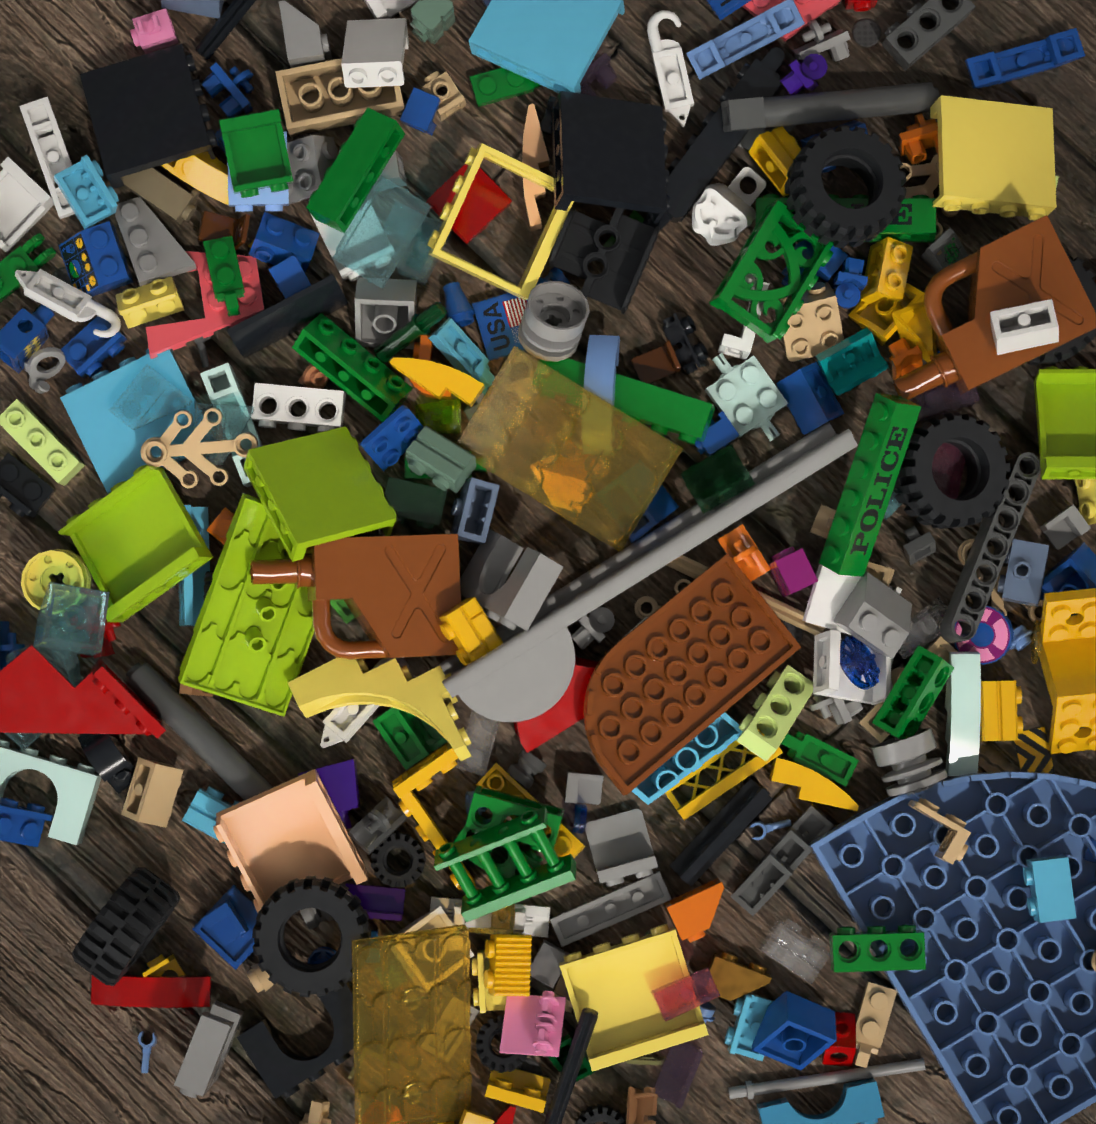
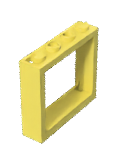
(451, 210)

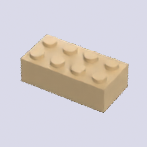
(318, 100)

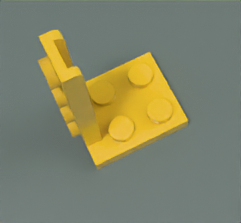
(420, 777)

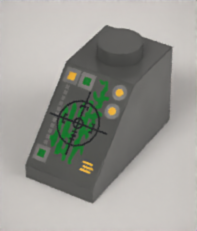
(944, 251)

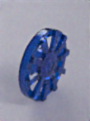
(858, 663)

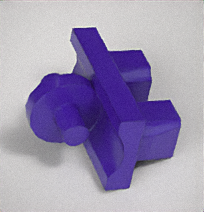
(805, 74)

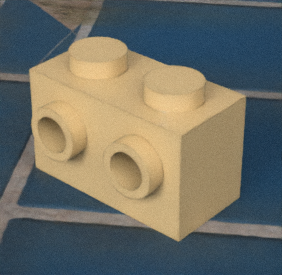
(152, 792)

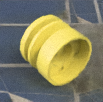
(42, 568)

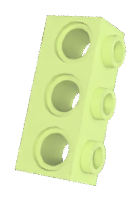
(40, 442)
(773, 725)

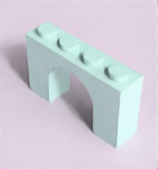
(74, 787)

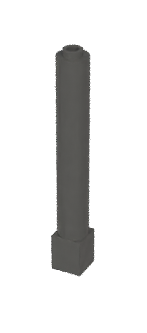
(827, 106)
(196, 731)

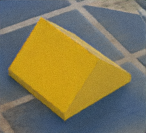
(878, 315)

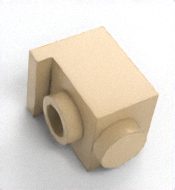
(451, 101)

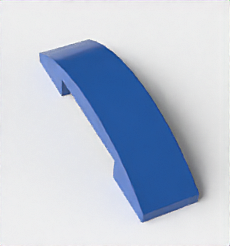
(1025, 60)

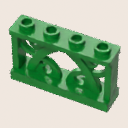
(736, 286)

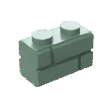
(431, 19)
(440, 459)

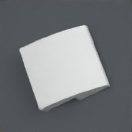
(828, 598)

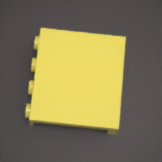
(995, 157)
(618, 987)

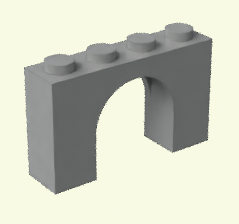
(525, 590)
(208, 1049)

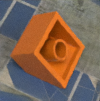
(695, 910)

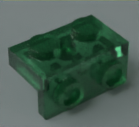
(717, 478)

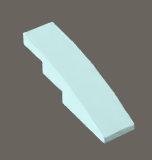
(963, 713)

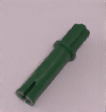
(419, 325)

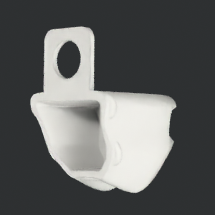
(726, 211)

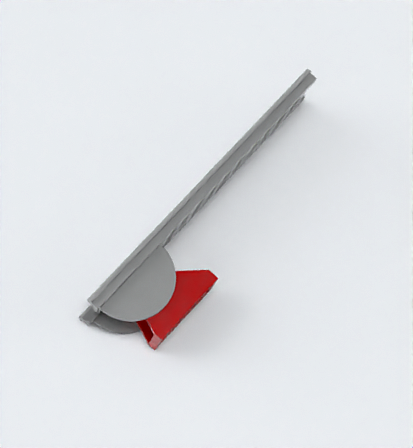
(535, 671)

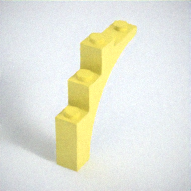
(389, 685)

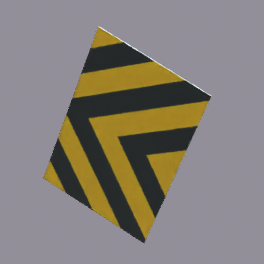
(1034, 751)

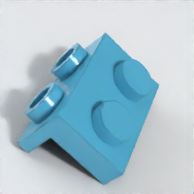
(87, 191)
(749, 1015)

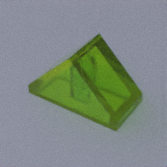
(441, 416)

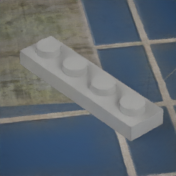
(610, 908)

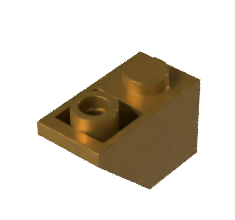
(735, 978)

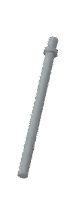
(750, 1090)

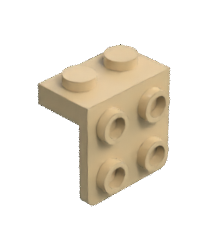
(814, 325)
(953, 844)

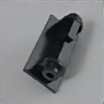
(682, 331)

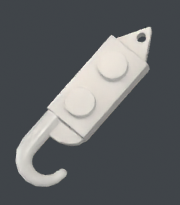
(670, 68)
(66, 300)
(347, 720)

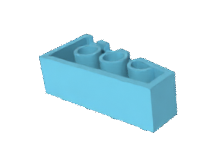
(690, 758)

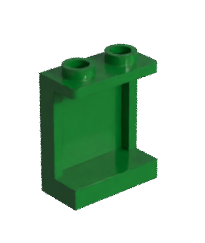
(256, 153)

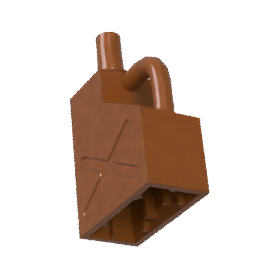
(1004, 274)
(389, 584)

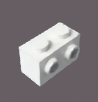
(1024, 326)

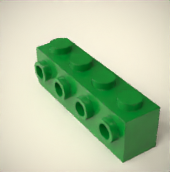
(355, 170)
(352, 367)

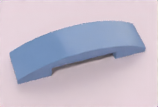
(745, 38)
(601, 366)

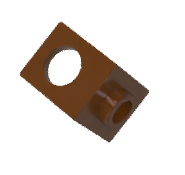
(219, 226)
(656, 364)

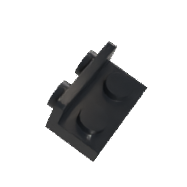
(23, 487)

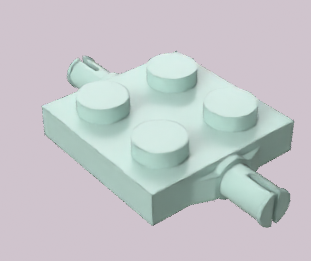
(746, 396)

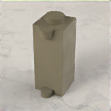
(163, 194)

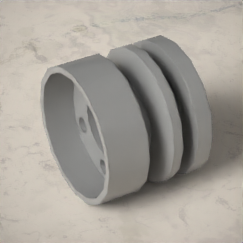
(553, 321)
(909, 763)

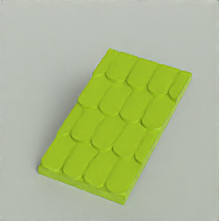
(248, 634)

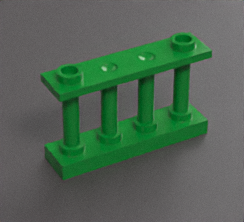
(514, 889)

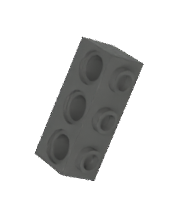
(924, 39)

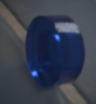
(579, 818)

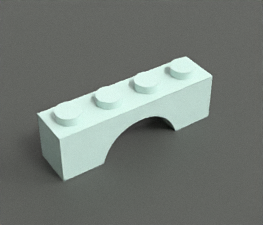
(225, 390)

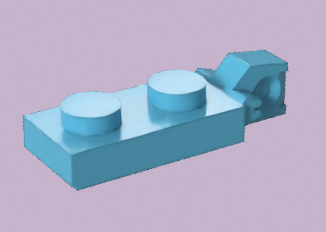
(462, 352)

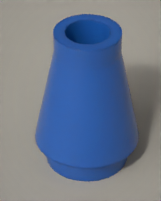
(458, 305)

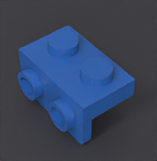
(281, 239)

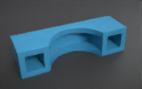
(858, 1104)

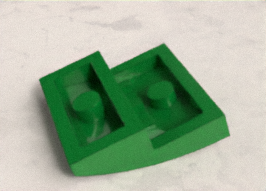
(408, 736)

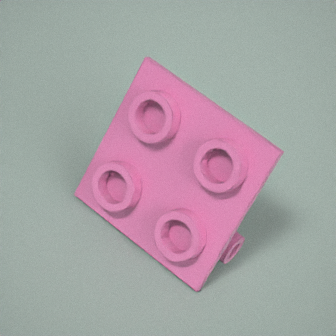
(533, 1025)

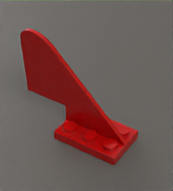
(44, 701)

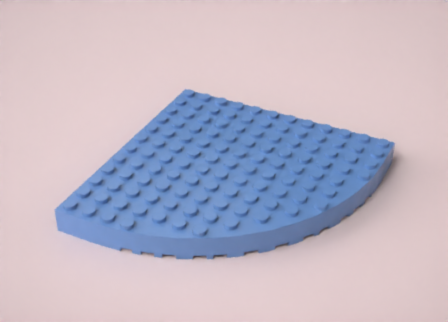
(1000, 993)

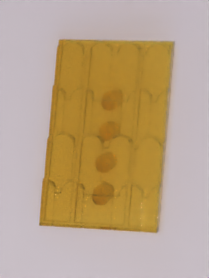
(568, 448)
(412, 1026)

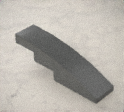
(781, 860)

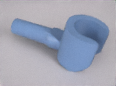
(769, 827)
(146, 1050)

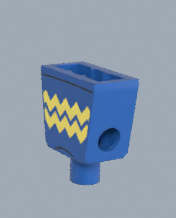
(19, 346)

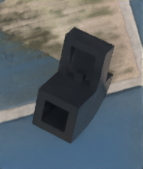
(108, 759)

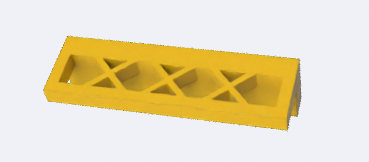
(721, 785)

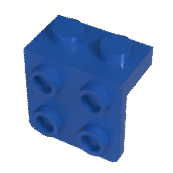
(392, 437)

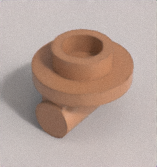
(313, 378)

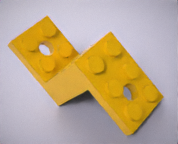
(1070, 668)

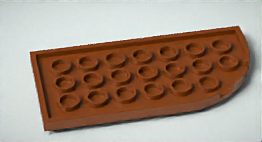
(681, 672)

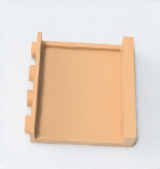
(287, 837)

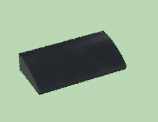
(287, 316)

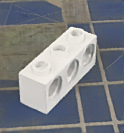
(287, 396)

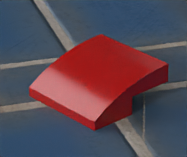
(480, 207)

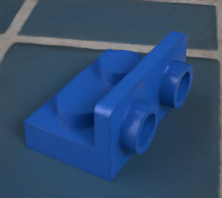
(88, 351)
(21, 823)

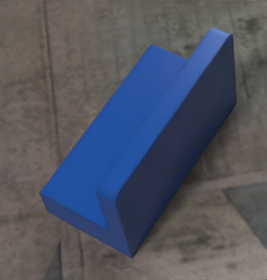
(810, 398)

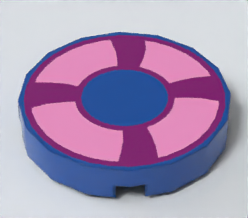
(992, 637)

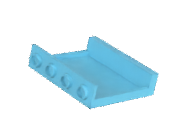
(545, 38)
(108, 440)

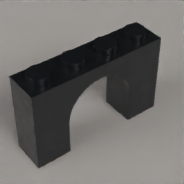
(285, 1070)

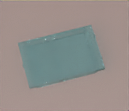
(381, 231)

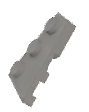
(149, 244)

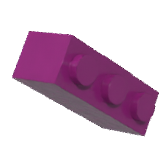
(792, 571)

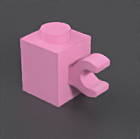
(154, 31)

